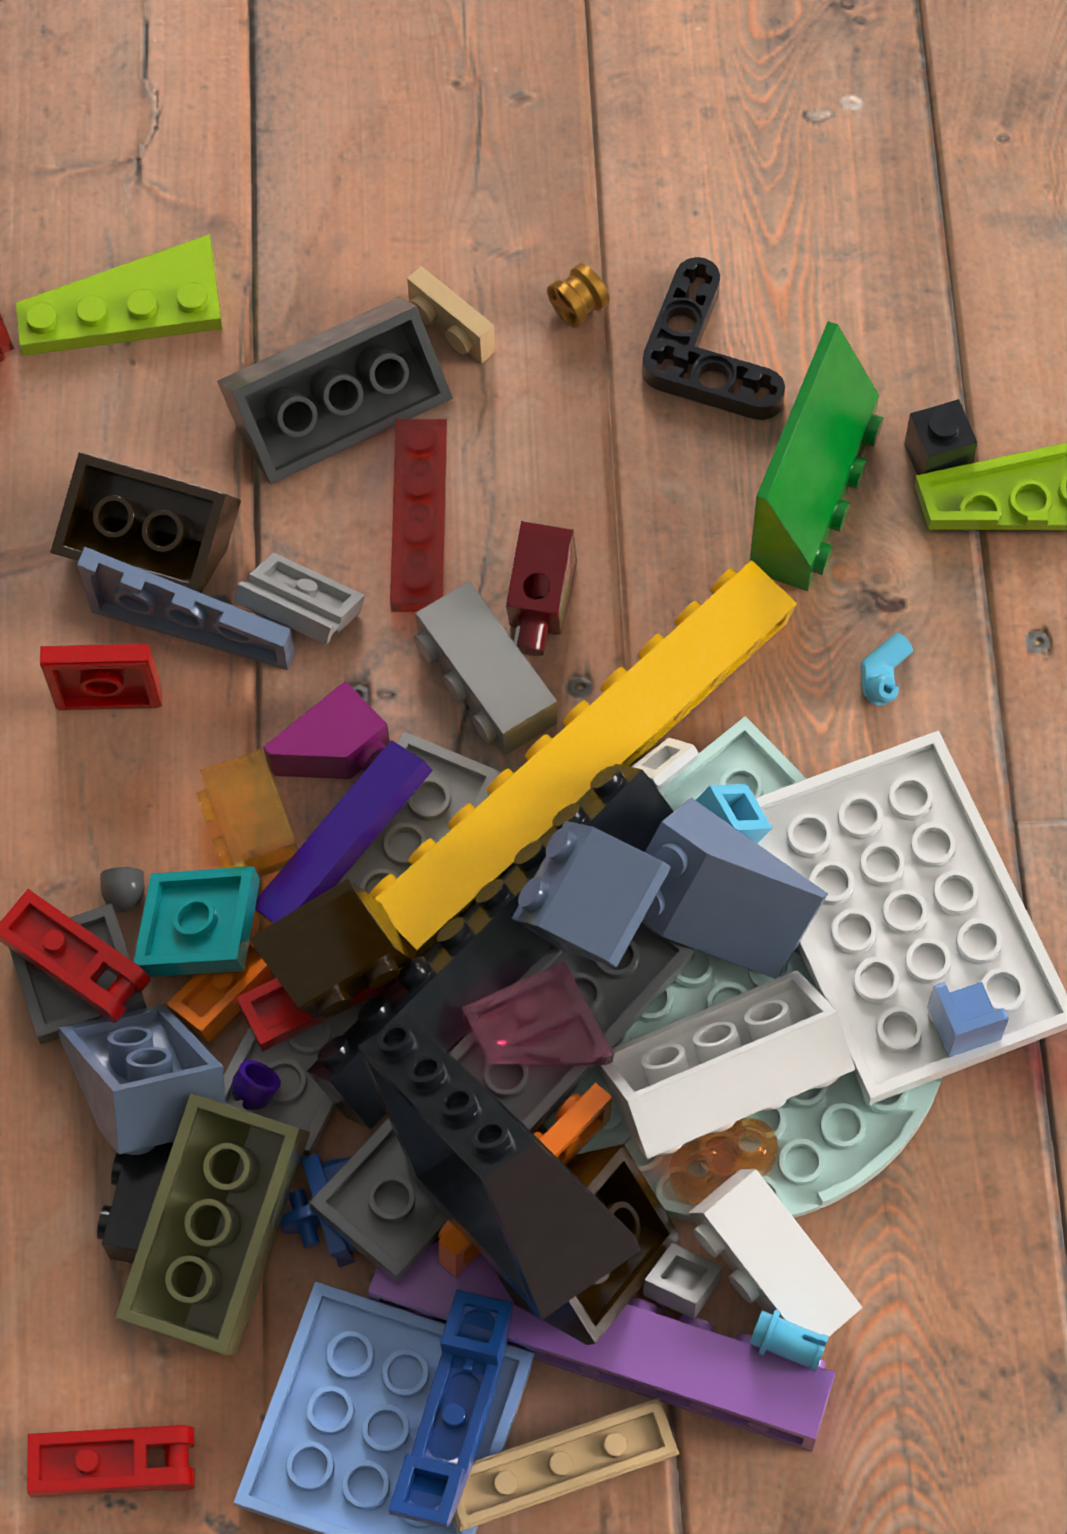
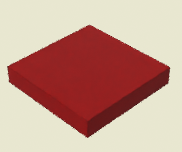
(101, 676)

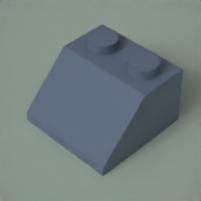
(590, 893)

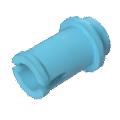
(788, 1340)

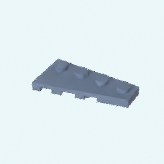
(172, 609)

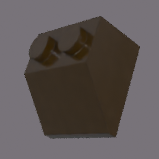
(332, 949)

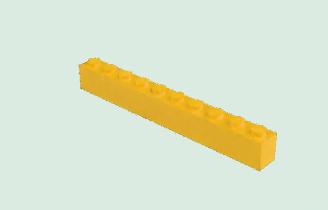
(614, 729)

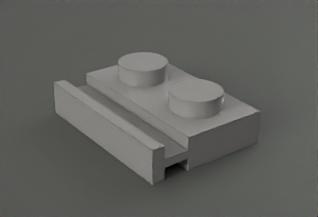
(299, 598)

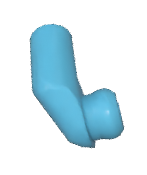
(878, 669)

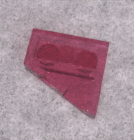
(538, 1023)

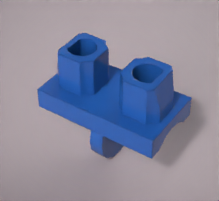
(305, 1222)

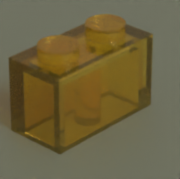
(247, 813)

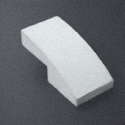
(667, 761)

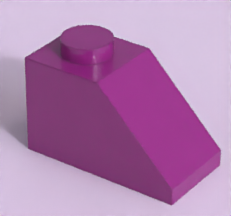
(329, 739)

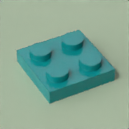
(197, 921)

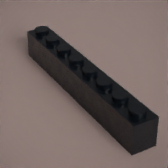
(483, 947)

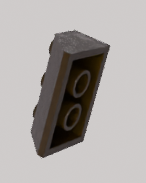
(145, 521)
(626, 1193)

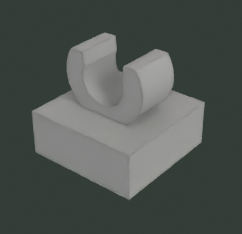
(682, 1281)

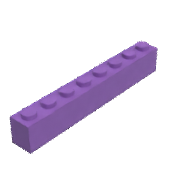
(642, 1354)

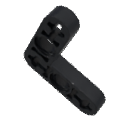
(685, 350)

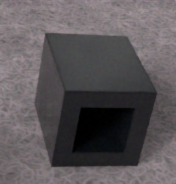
(940, 438)

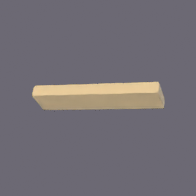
(565, 1463)

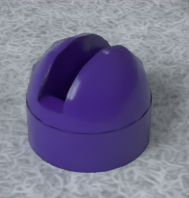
(254, 1085)

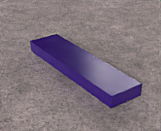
(345, 832)

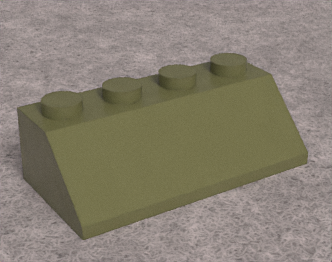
(212, 1225)

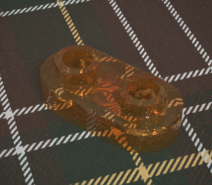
(722, 1157)

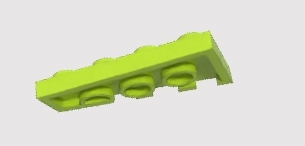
(136, 301)
(999, 493)

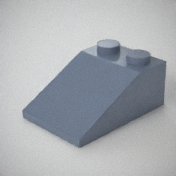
(728, 893)
(140, 1075)

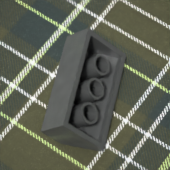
(335, 389)

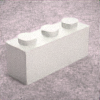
(771, 1255)

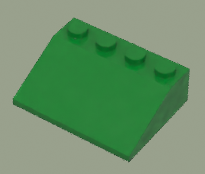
(815, 464)

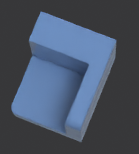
(965, 1018)

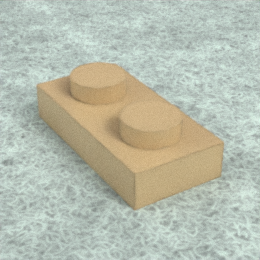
(462, 324)

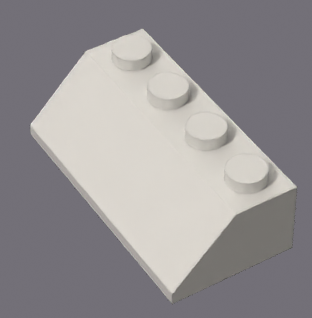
(726, 1063)

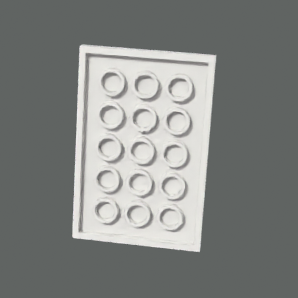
(909, 907)

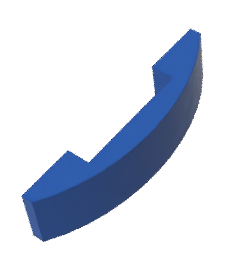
(455, 1410)

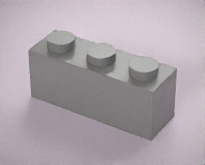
(485, 669)

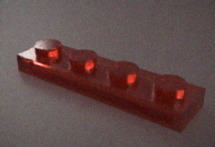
(418, 514)

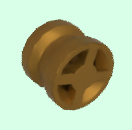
(578, 295)

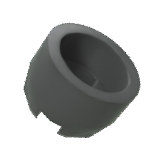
(122, 887)

